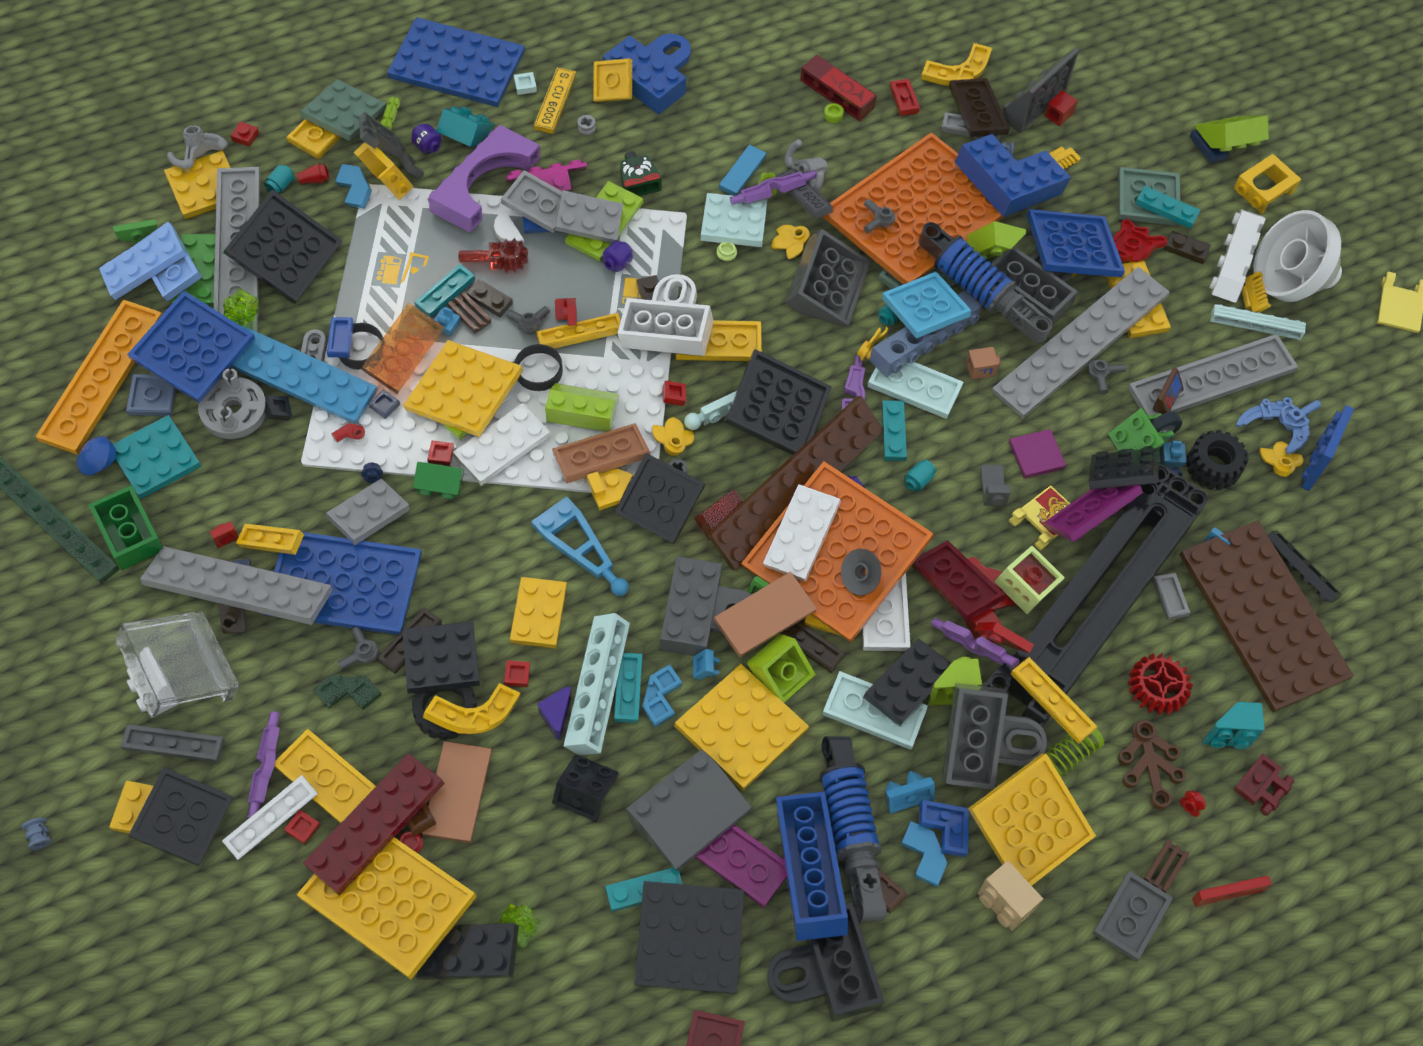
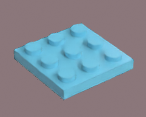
(926, 304)

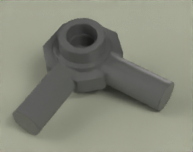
(882, 216)
(528, 322)
(1100, 370)
(364, 652)

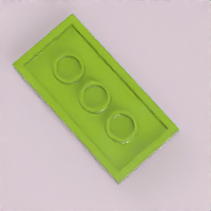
(614, 193)

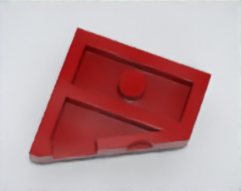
(999, 634)

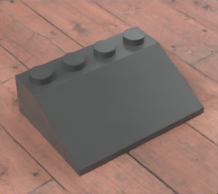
(1037, 95)
(828, 280)
(688, 810)

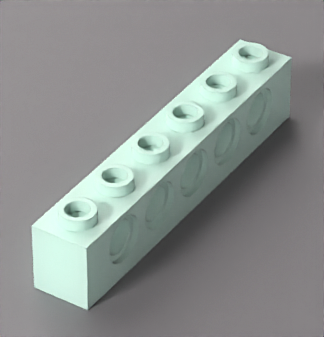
(596, 684)

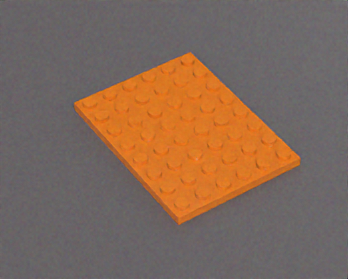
(920, 189)

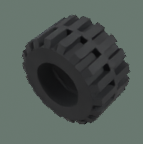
(1223, 447)

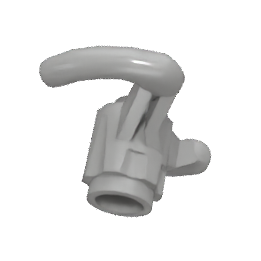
(196, 145)
(807, 165)

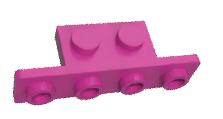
(555, 175)

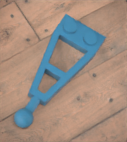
(559, 517)

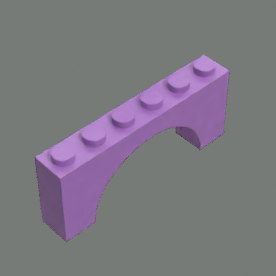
(498, 150)

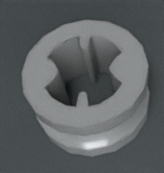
(583, 125)

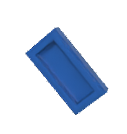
(340, 337)

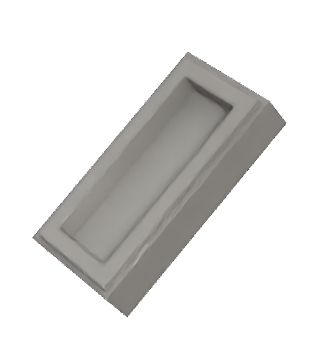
(1171, 596)

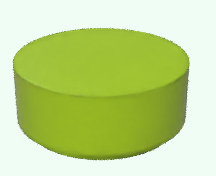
(833, 113)

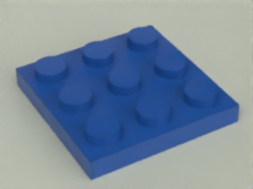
(1326, 447)

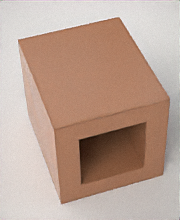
(982, 363)

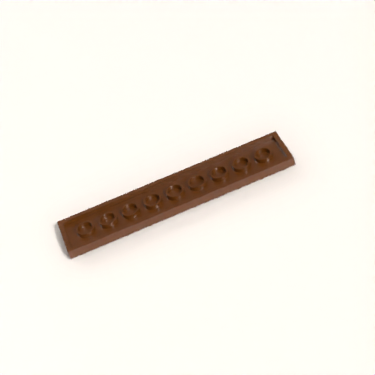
(835, 444)

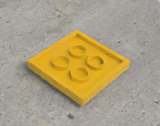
(197, 186)

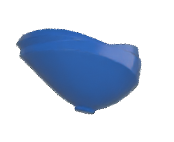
(96, 455)

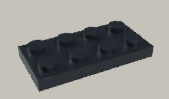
(907, 682)
(473, 953)

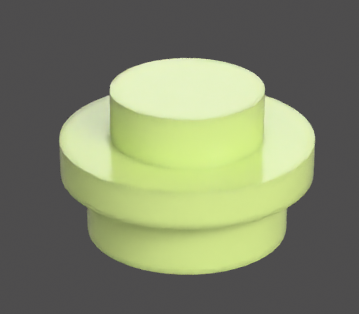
(726, 251)

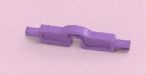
(764, 189)
(854, 382)
(980, 646)
(267, 756)

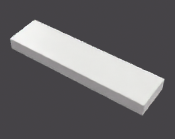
(270, 817)

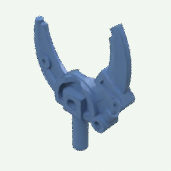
(1288, 415)

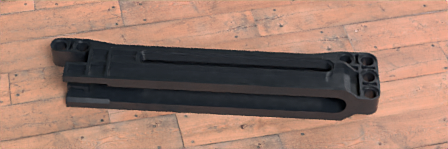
(1171, 518)

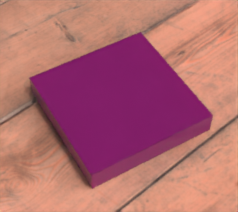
(1037, 453)

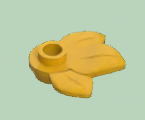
(788, 239)
(866, 349)
(673, 436)
(1282, 463)

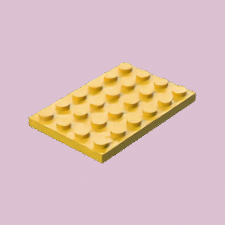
(394, 906)

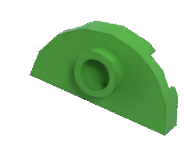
(135, 231)

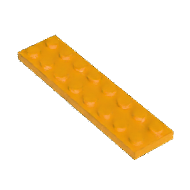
(97, 379)

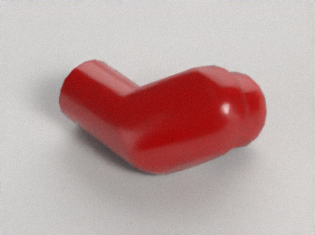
(350, 431)

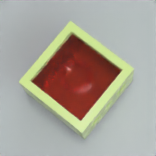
(1029, 579)

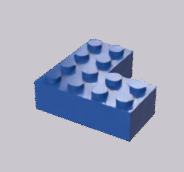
(1008, 182)

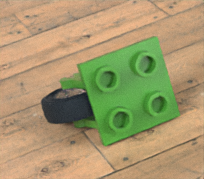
(1145, 430)

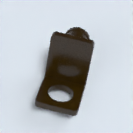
(231, 619)

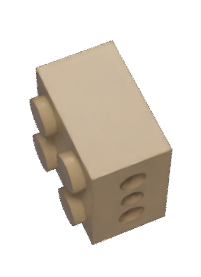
(1009, 896)

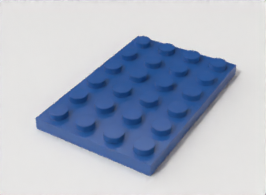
(456, 62)
(367, 580)

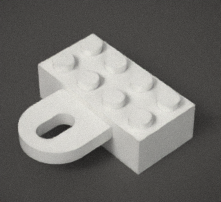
(666, 323)

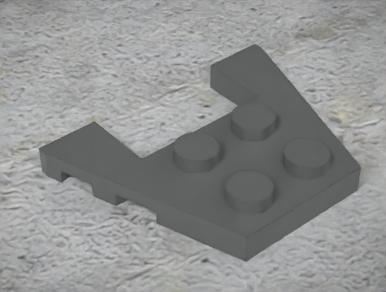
(377, 134)

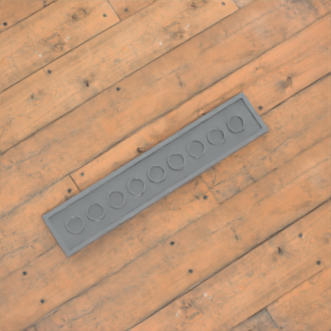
(235, 203)
(1080, 342)

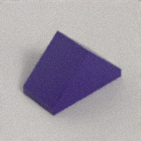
(555, 710)

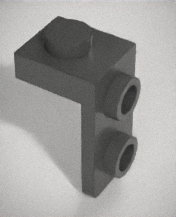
(993, 486)

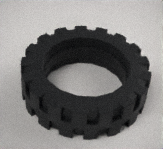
(431, 728)

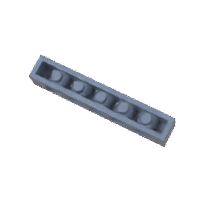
(904, 348)

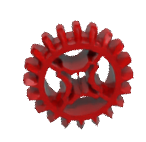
(1167, 675)

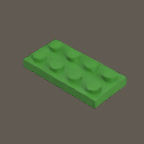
(202, 251)

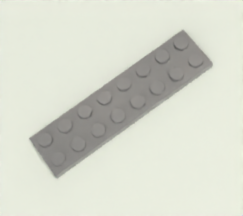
(1219, 374)
(237, 585)

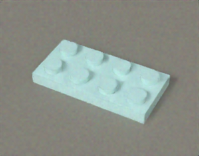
(919, 387)
(849, 707)

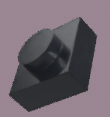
(278, 407)

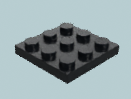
(1124, 468)
(660, 498)
(440, 657)
(180, 816)

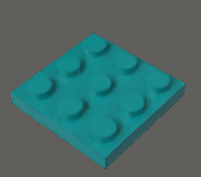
(155, 457)

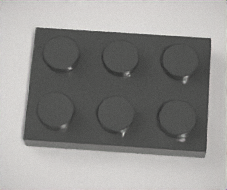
(1132, 916)

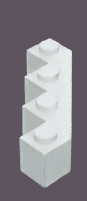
(1238, 255)

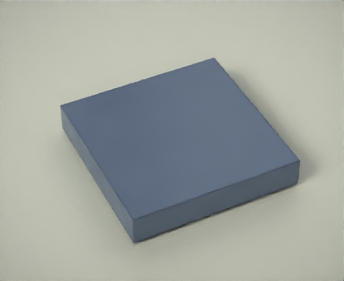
(150, 396)

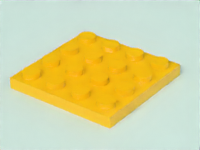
(463, 388)
(741, 726)
(1032, 820)

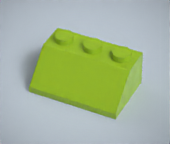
(1235, 131)
(581, 407)

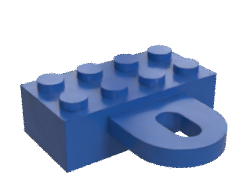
(653, 72)

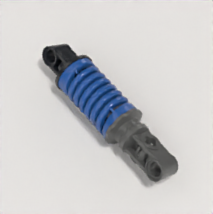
(983, 281)
(853, 826)

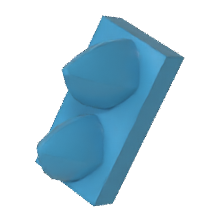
(909, 795)

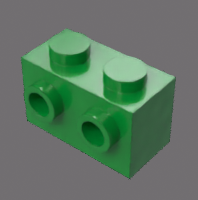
(439, 479)

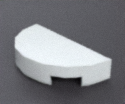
(505, 228)

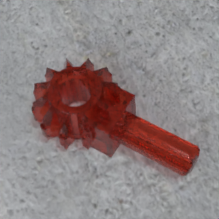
(500, 255)

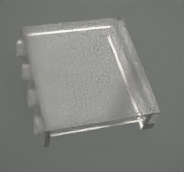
(176, 660)

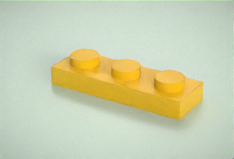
(270, 539)

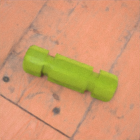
(390, 112)

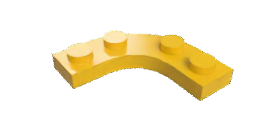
(971, 69)
(473, 719)

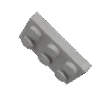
(534, 200)
(589, 217)
(368, 511)

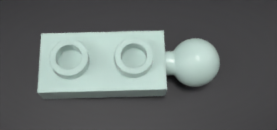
(710, 413)

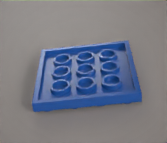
(1075, 243)
(191, 346)

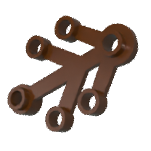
(1152, 762)

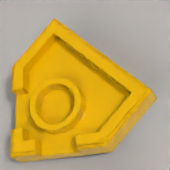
(608, 486)

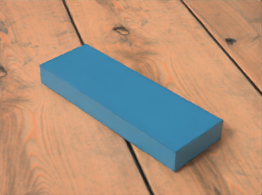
(742, 170)

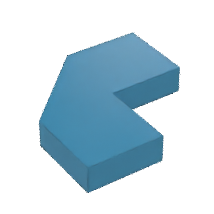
(359, 190)
(654, 703)
(925, 842)

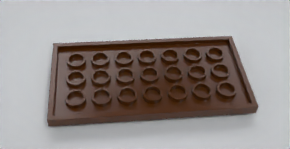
(1266, 616)

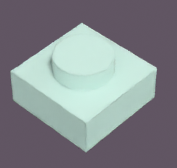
(525, 83)

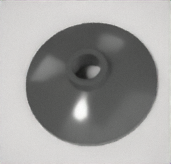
(853, 571)

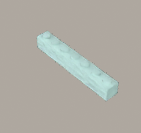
(1258, 322)

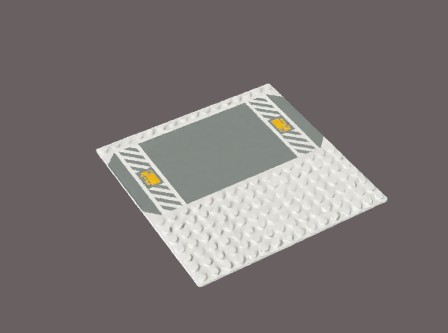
(373, 295)

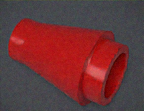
(314, 174)

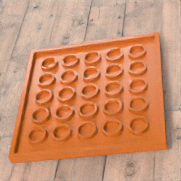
(859, 523)

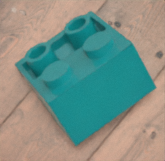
(464, 126)
(1237, 727)

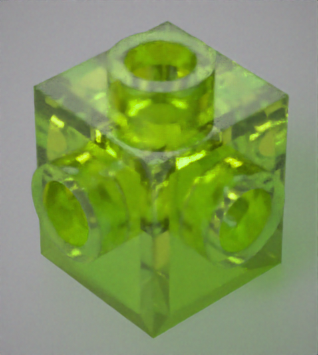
(241, 307)
(524, 918)

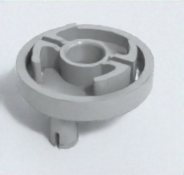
(230, 392)

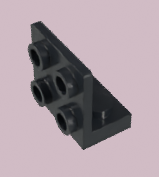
(584, 787)

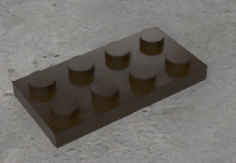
(978, 107)

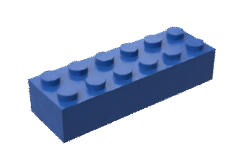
(811, 866)

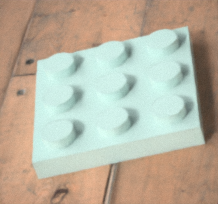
(733, 223)

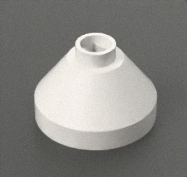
(1299, 256)

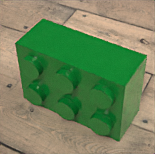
(126, 527)

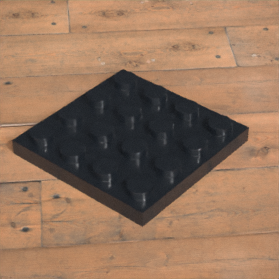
(282, 246)
(777, 403)
(689, 937)

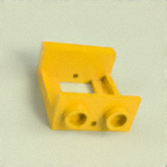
(384, 170)
(1277, 171)

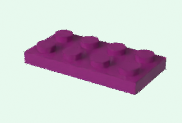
(1090, 510)
(745, 864)

